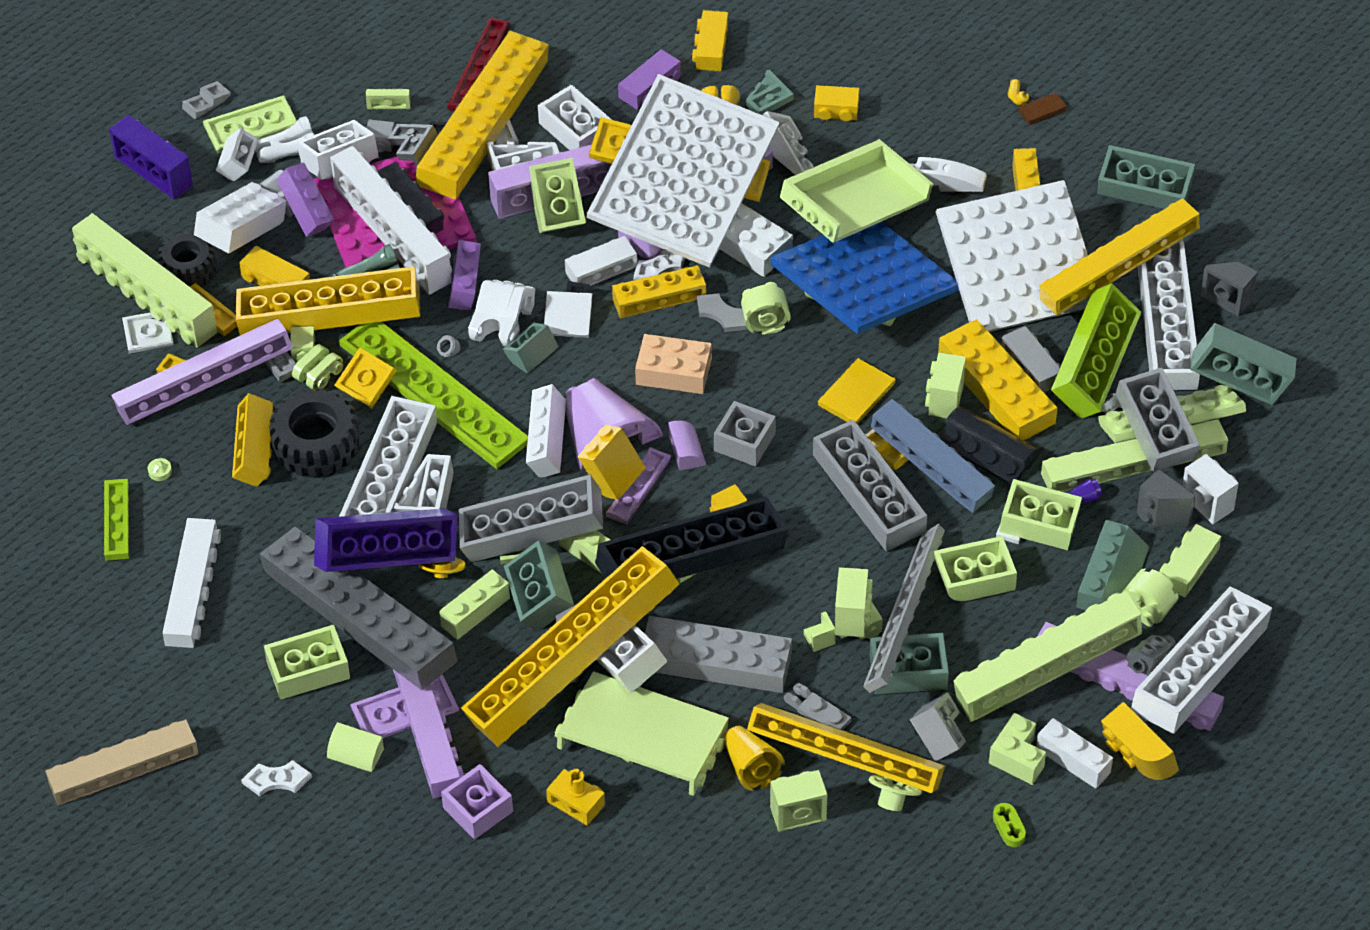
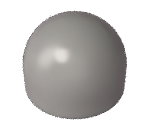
(454, 348)

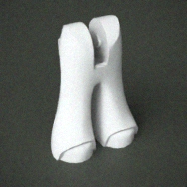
(283, 143)

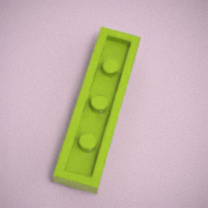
(116, 519)

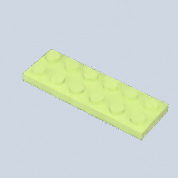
(1198, 408)

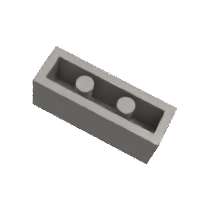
(1031, 357)

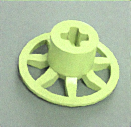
(892, 795)

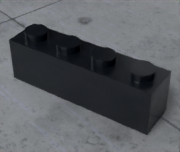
(413, 196)

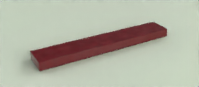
(486, 47)

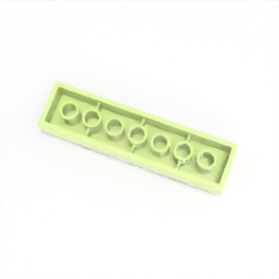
(144, 280)
(1048, 656)

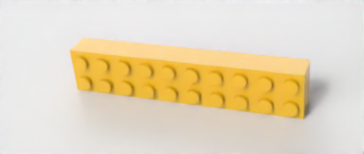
(482, 115)
(570, 646)

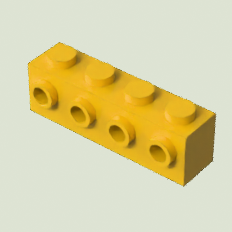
(658, 291)
(252, 440)

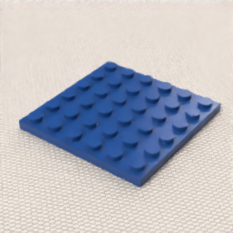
(865, 276)

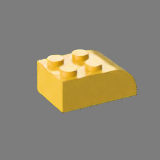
(1138, 744)

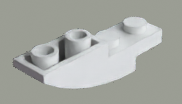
(951, 175)

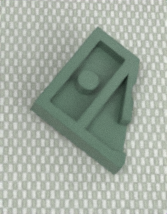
(769, 95)

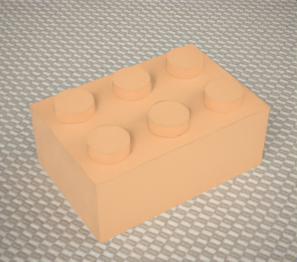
(673, 363)

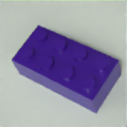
(151, 156)

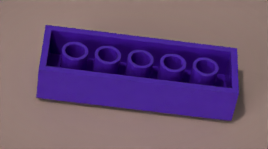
(385, 539)

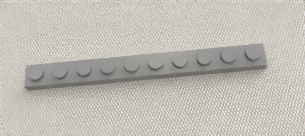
(904, 609)

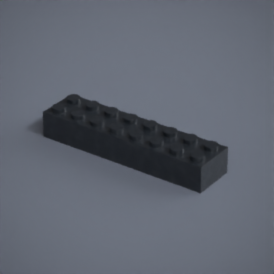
(702, 540)

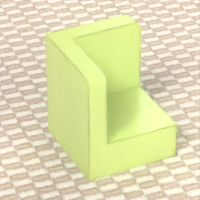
(821, 635)

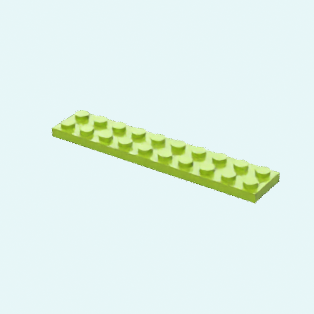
(425, 382)

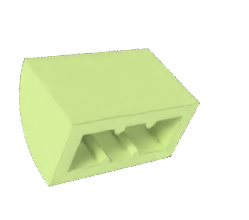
(355, 747)

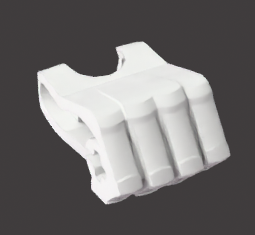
(499, 310)

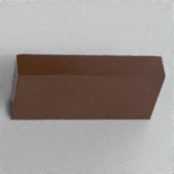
(1042, 108)

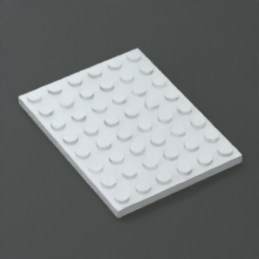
(683, 170)

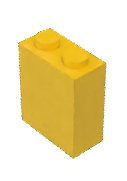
(612, 461)

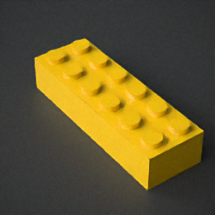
(999, 381)

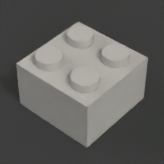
(744, 433)

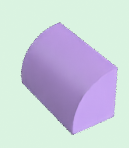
(685, 445)

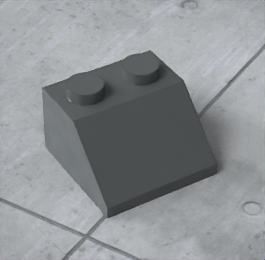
(1229, 285)
(1165, 501)

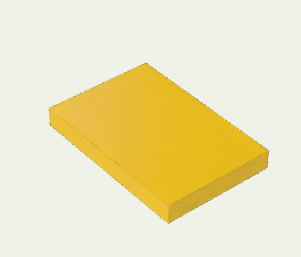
(856, 391)

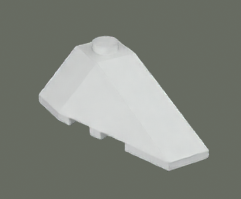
(786, 145)

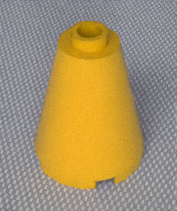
(752, 758)

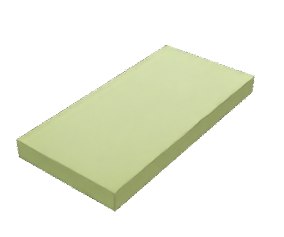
(259, 120)

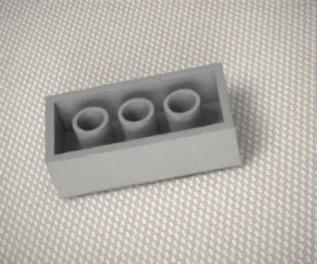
(1157, 419)

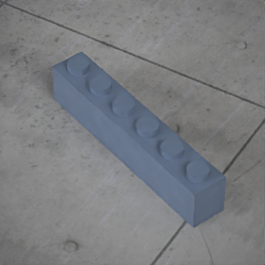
(932, 455)

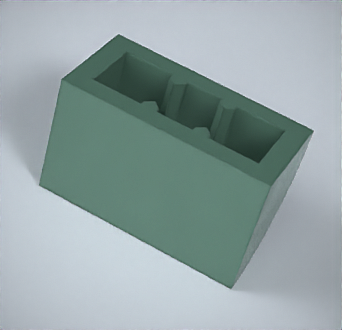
(531, 347)

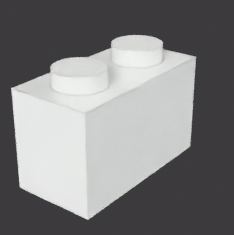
(237, 154)

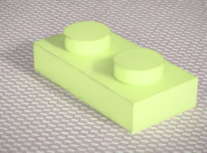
(388, 98)

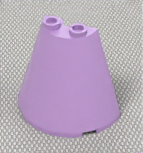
(594, 406)

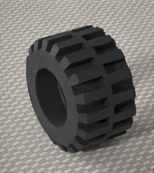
(184, 248)

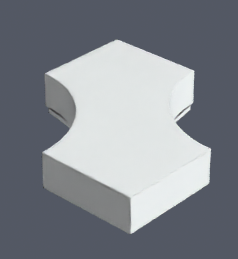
(664, 262)
(287, 777)

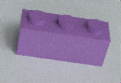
(638, 84)
(305, 199)
(464, 275)

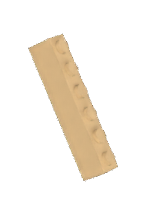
(122, 762)

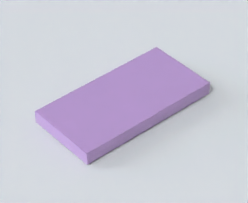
(386, 713)

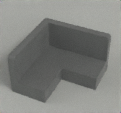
(414, 141)

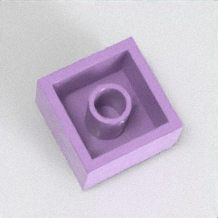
(477, 801)

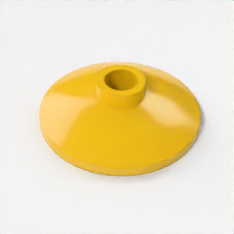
(442, 569)

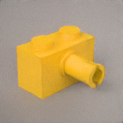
(576, 796)

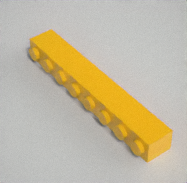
(1119, 256)
(846, 747)

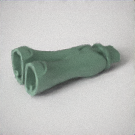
(383, 258)

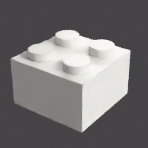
(1213, 488)

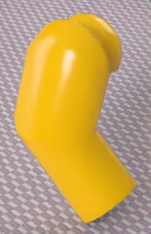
(1016, 96)

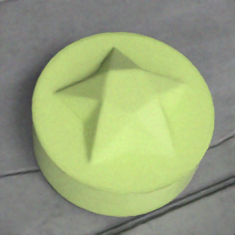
(159, 469)

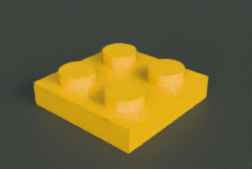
(365, 378)

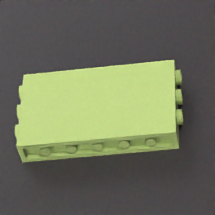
(856, 190)
(645, 729)

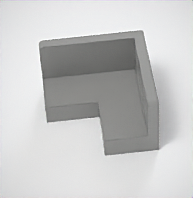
(937, 726)

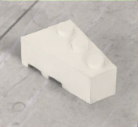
(509, 155)
(430, 485)

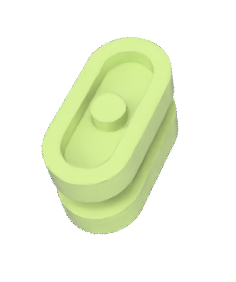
(317, 366)

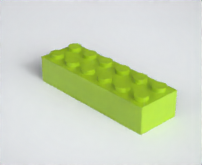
(1096, 351)

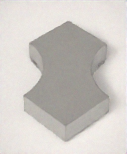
(729, 317)

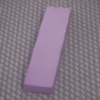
(624, 508)

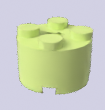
(765, 308)
(1152, 595)

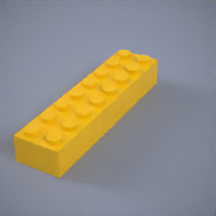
(331, 301)

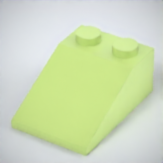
(556, 195)

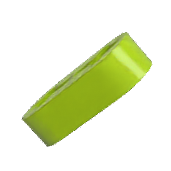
(1013, 822)

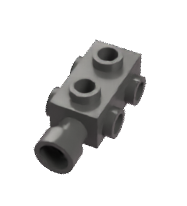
(1150, 653)

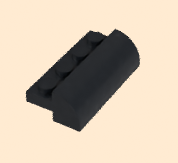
(988, 445)

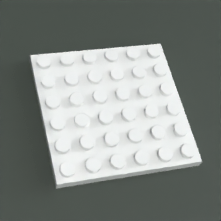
(1009, 248)

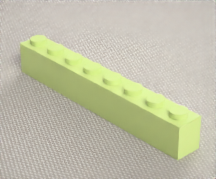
(1121, 459)

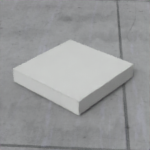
(568, 313)
(146, 333)

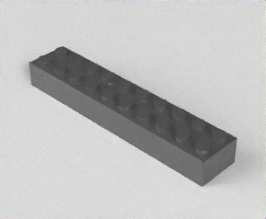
(360, 610)

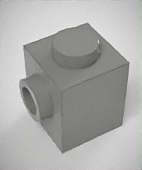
(381, 131)

